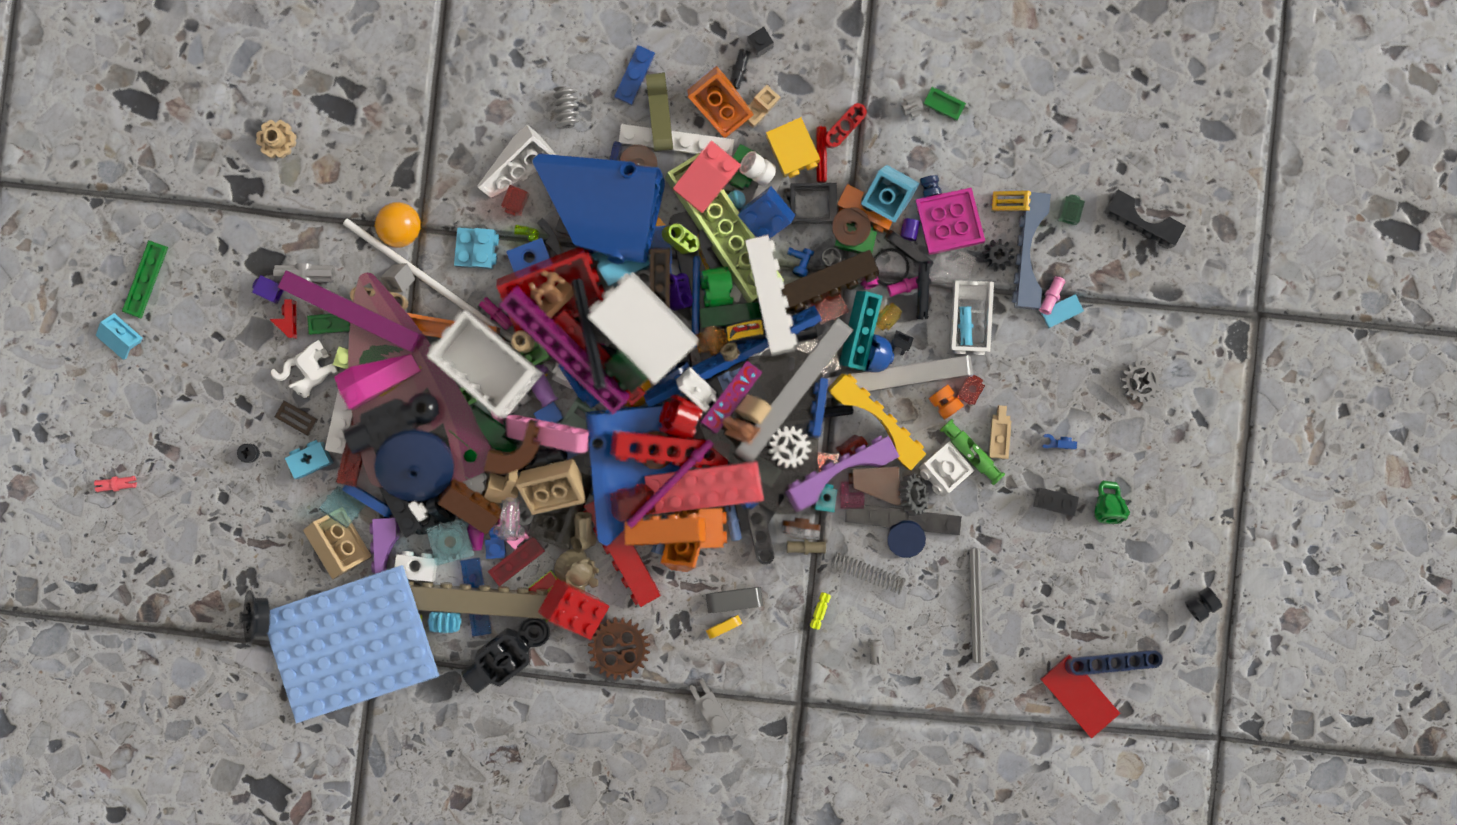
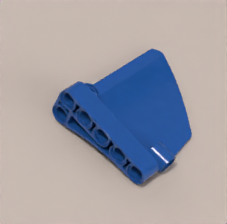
(604, 204)
(615, 474)

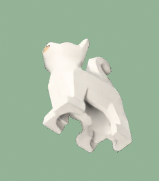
(308, 364)

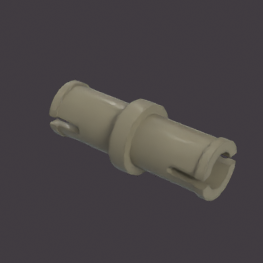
(805, 547)

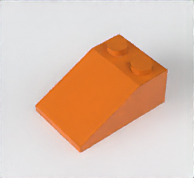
(719, 102)

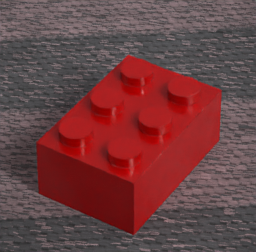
(573, 609)

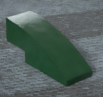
(729, 314)
(493, 430)

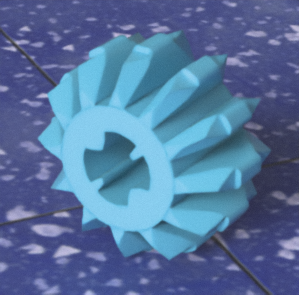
(444, 622)

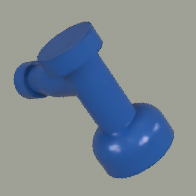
(805, 257)

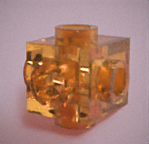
(711, 340)

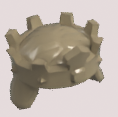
(576, 569)

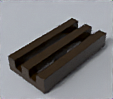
(310, 426)

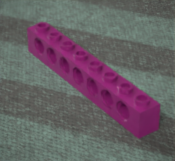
(562, 348)

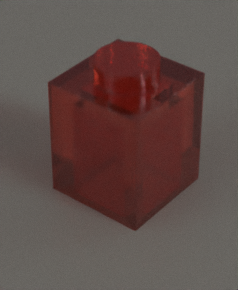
(514, 200)

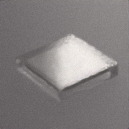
(951, 266)

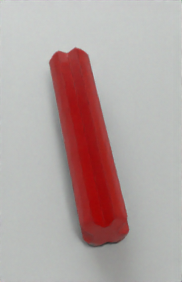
(821, 169)

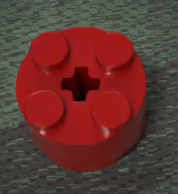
(680, 417)

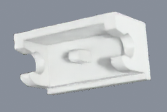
(696, 389)

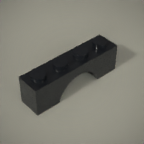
(1123, 209)

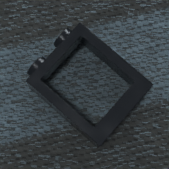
(832, 201)

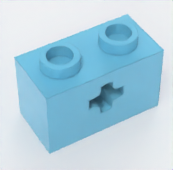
(319, 460)

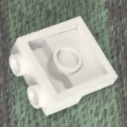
(945, 469)

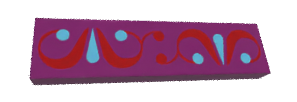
(731, 397)

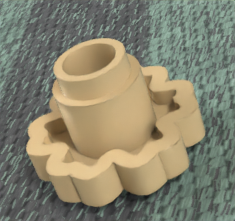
(276, 139)

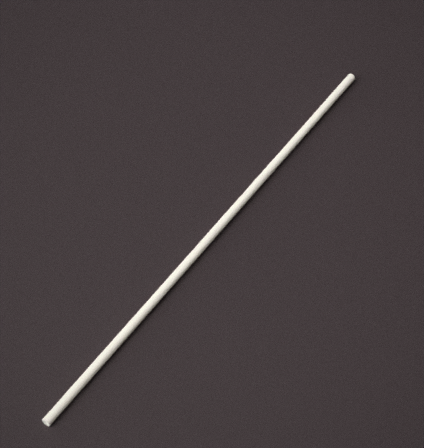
(435, 285)

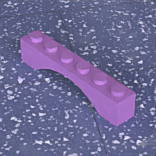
(876, 455)
(385, 535)

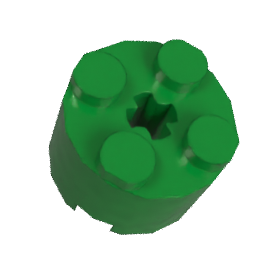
(717, 287)

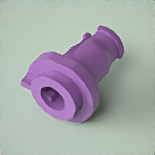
(542, 388)

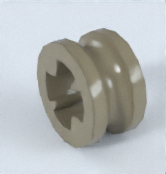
(730, 351)

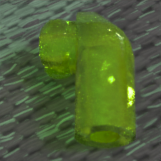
(532, 233)

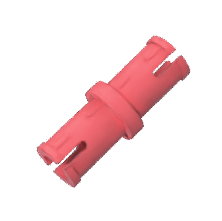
(115, 484)

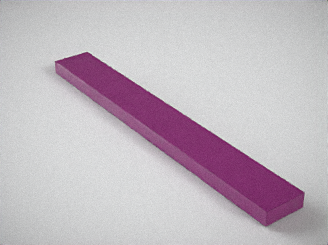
(349, 311)

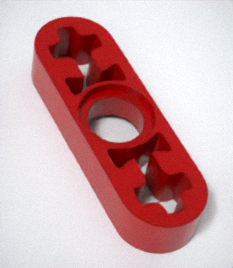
(839, 139)

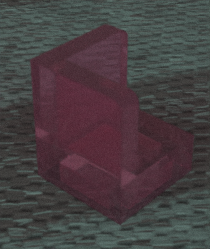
(850, 500)

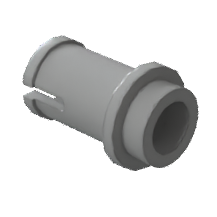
(876, 651)

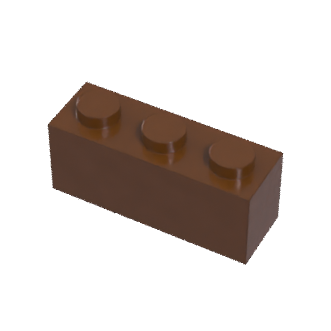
(470, 506)

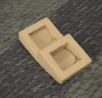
(762, 104)

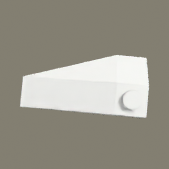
(514, 162)

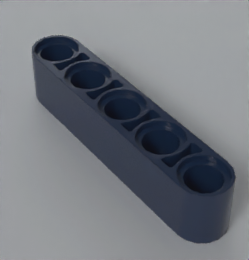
(1122, 662)

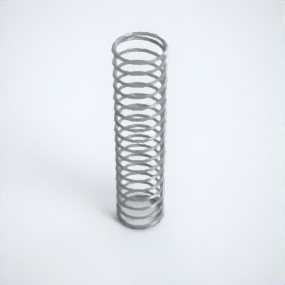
(861, 566)

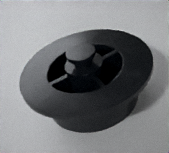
(255, 617)

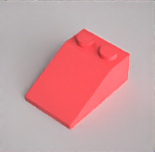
(707, 177)

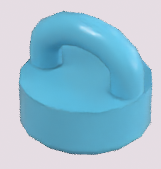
(737, 199)

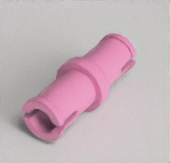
(1052, 295)

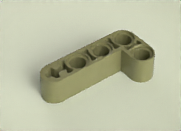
(659, 112)

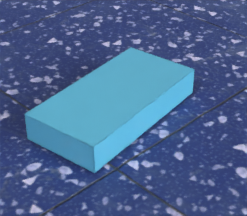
(1063, 310)

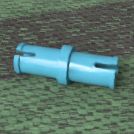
(965, 325)

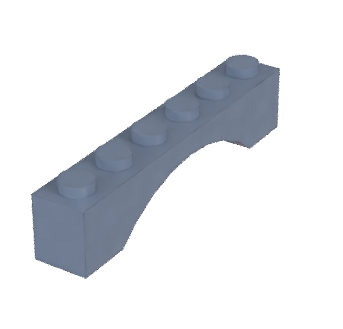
(1028, 290)

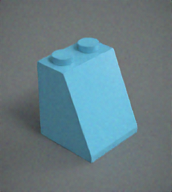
(890, 193)

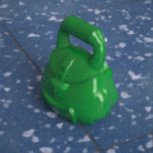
(1110, 507)

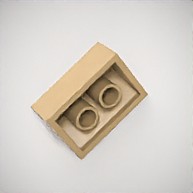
(551, 486)
(336, 545)

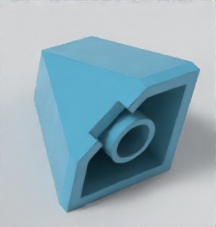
(613, 272)

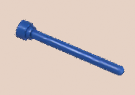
(696, 295)

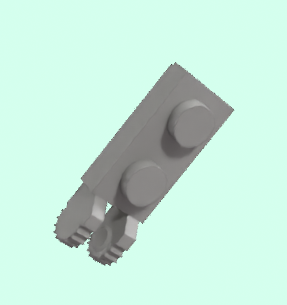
(710, 708)

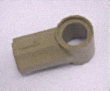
(584, 537)

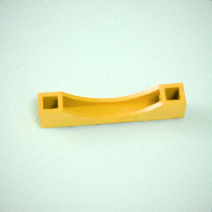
(848, 393)

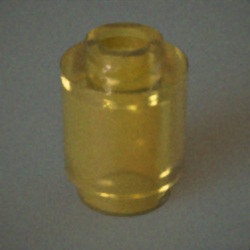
(888, 316)

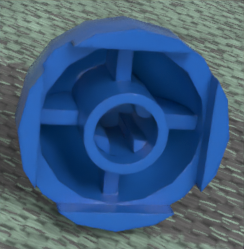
(880, 354)

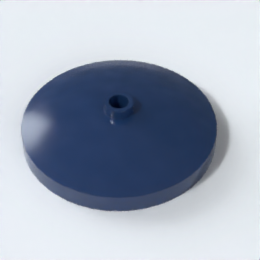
(414, 465)

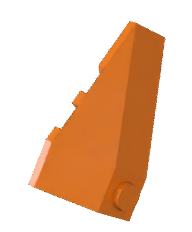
(681, 555)

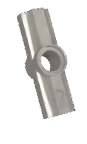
(310, 272)

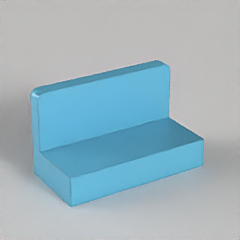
(118, 335)

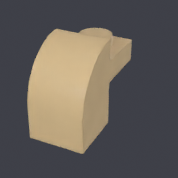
(500, 487)

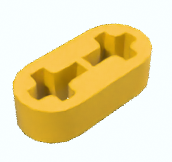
(723, 627)

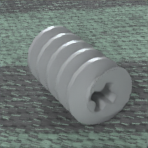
(565, 104)

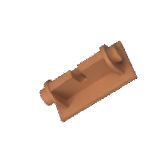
(740, 430)

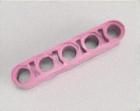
(550, 434)

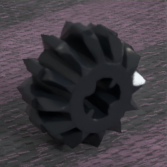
(1001, 262)

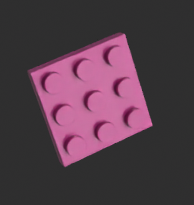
(950, 221)

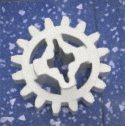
(787, 438)

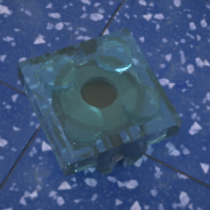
(449, 542)

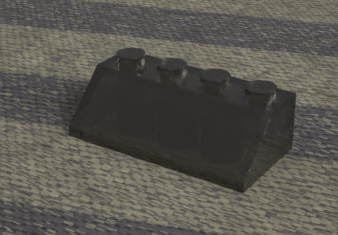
(558, 525)

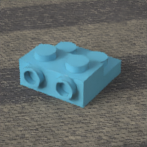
(476, 248)

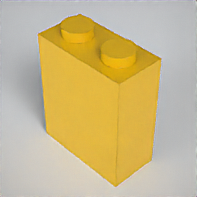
(793, 148)

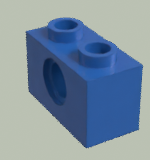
(518, 254)

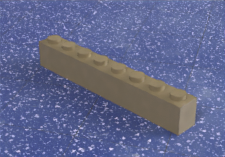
(478, 600)

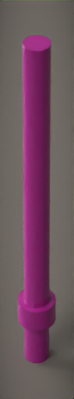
(696, 456)

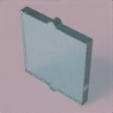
(342, 507)

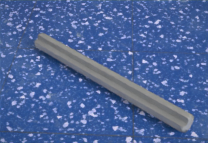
(976, 605)

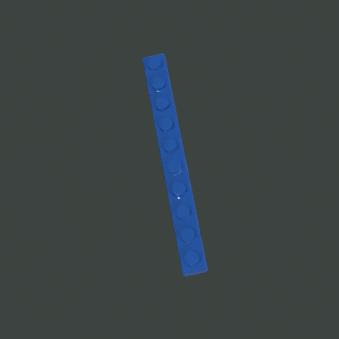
(716, 363)

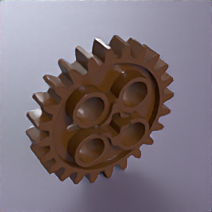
(621, 665)

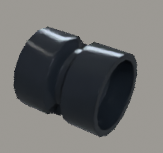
(1210, 604)

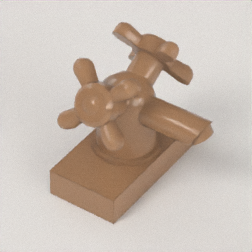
(554, 296)

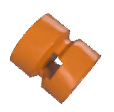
(949, 408)

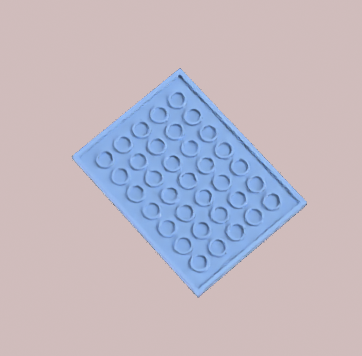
(350, 644)

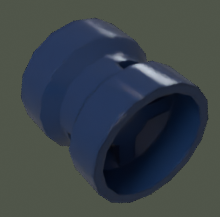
(930, 185)

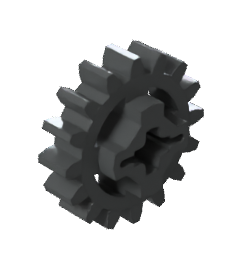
(913, 494)

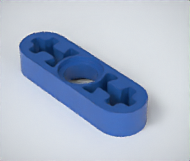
(368, 500)

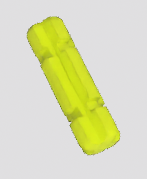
(820, 610)

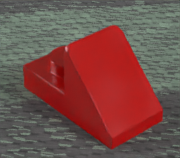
(289, 323)

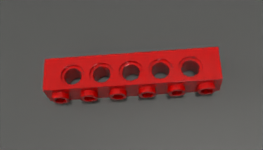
(622, 440)

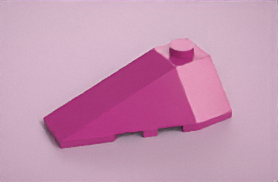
(369, 380)

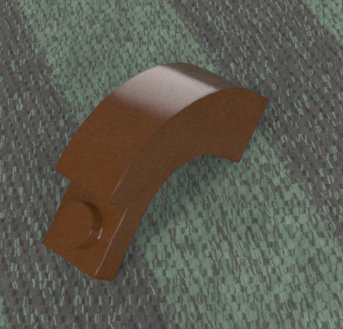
(508, 462)

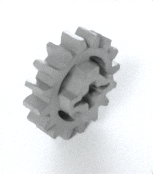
(1145, 374)

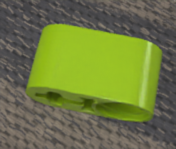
(683, 235)

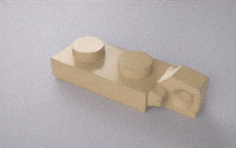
(1000, 434)

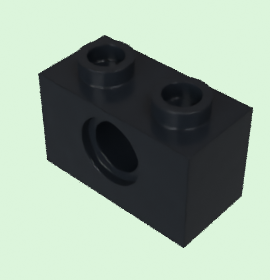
(1056, 501)

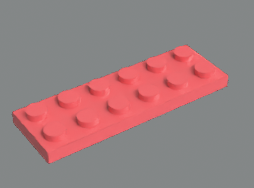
(708, 487)

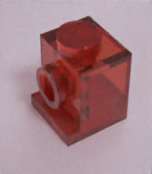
(964, 392)
(855, 441)
(823, 457)

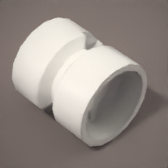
(757, 168)

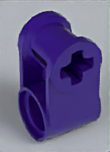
(680, 292)

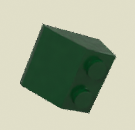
(627, 373)

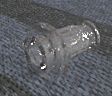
(509, 521)

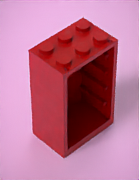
(568, 266)

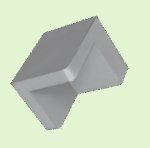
(398, 278)

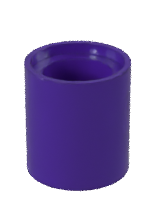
(910, 229)

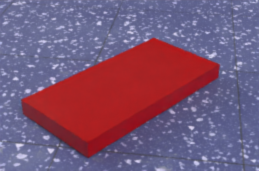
(1080, 698)

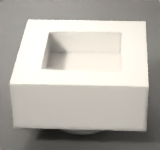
(419, 510)

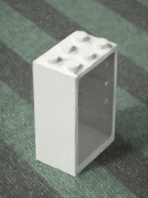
(642, 327)
(484, 364)

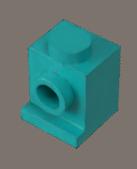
(827, 505)

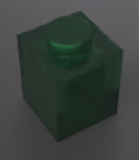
(1071, 210)

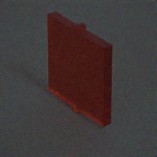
(831, 308)

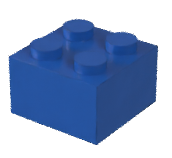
(766, 214)

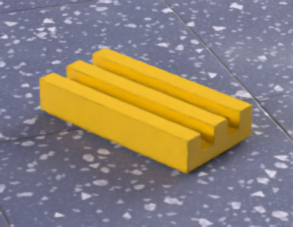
(1025, 201)

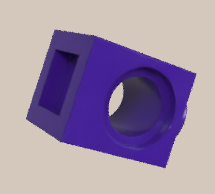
(267, 289)

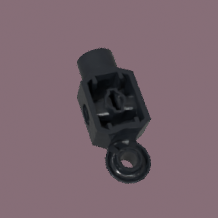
(389, 419)
(505, 655)

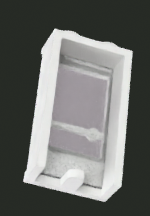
(980, 297)

